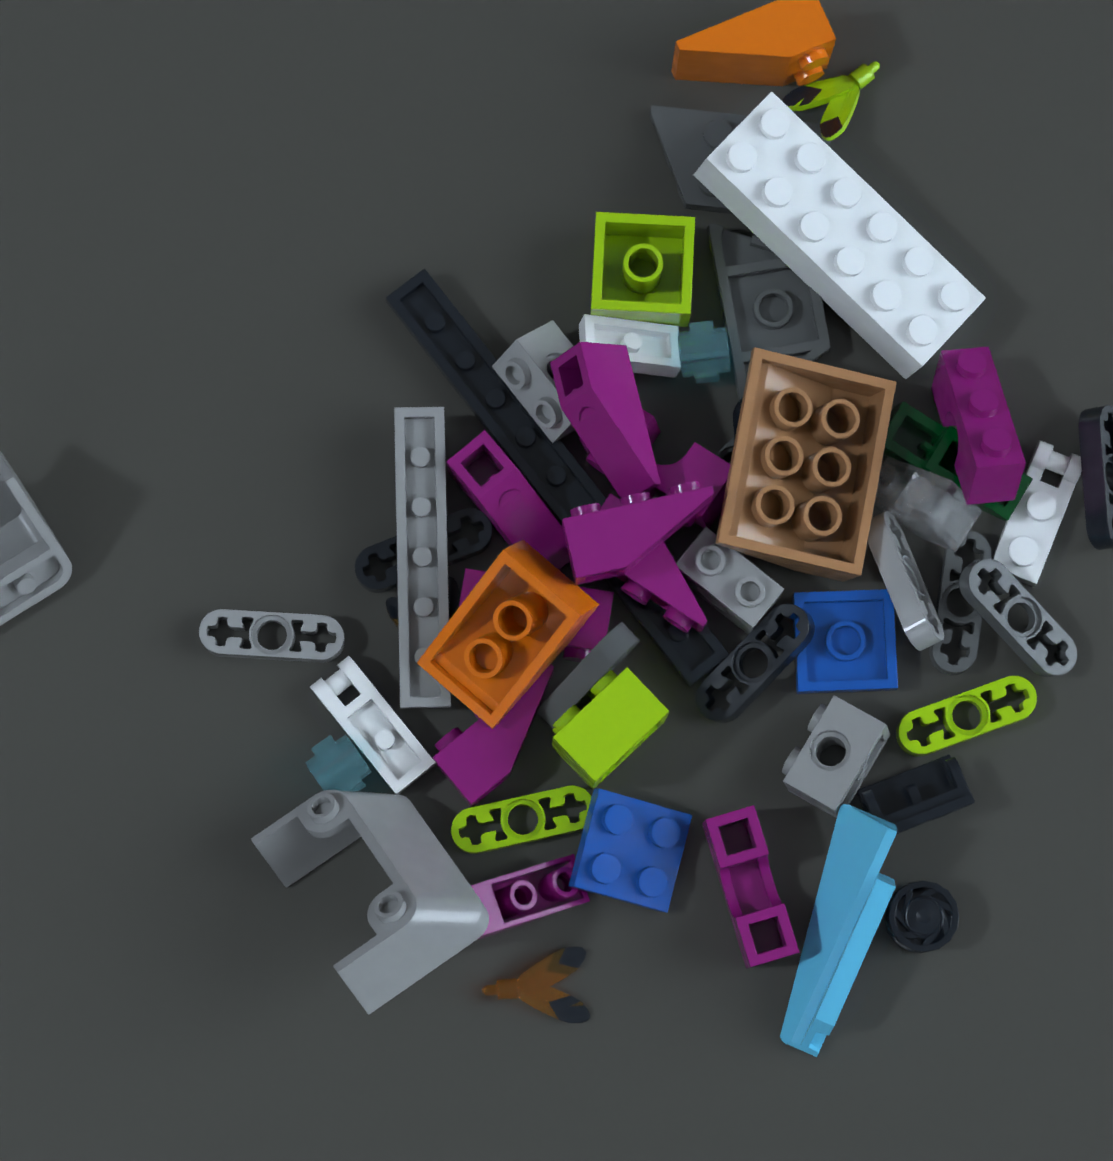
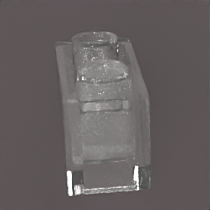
(925, 503)

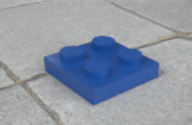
(850, 643)
(630, 850)

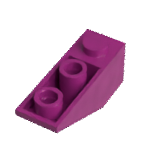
(606, 411)
(507, 498)
(618, 538)
(661, 581)
(485, 756)
(529, 894)

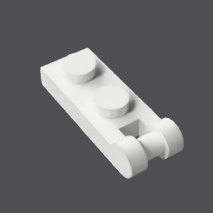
(1038, 515)
(374, 727)

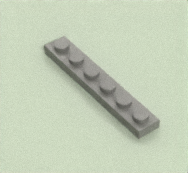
(420, 549)

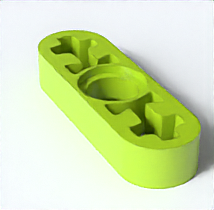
(1005, 715)
(483, 816)

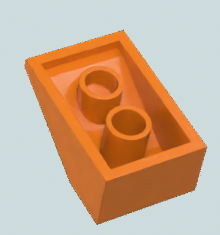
(761, 47)
(507, 632)

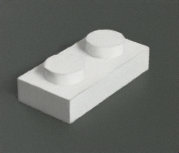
(649, 345)

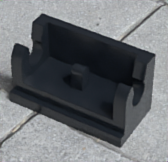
(918, 794)

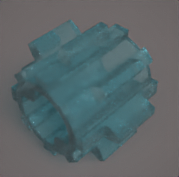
(704, 351)
(338, 765)

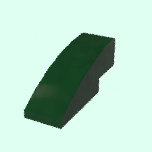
(931, 447)

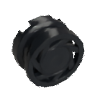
(921, 917)

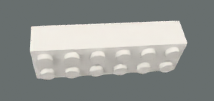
(839, 236)

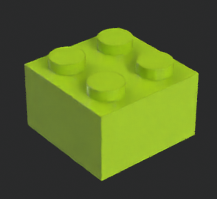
(643, 267)
(608, 727)

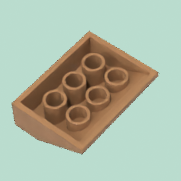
(806, 465)

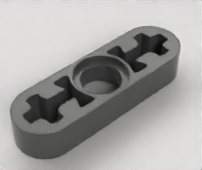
(967, 641)
(1032, 653)
(589, 671)

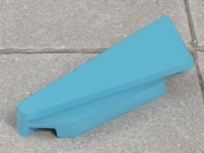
(841, 926)

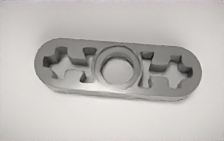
(904, 582)
(234, 645)

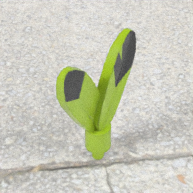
(840, 93)

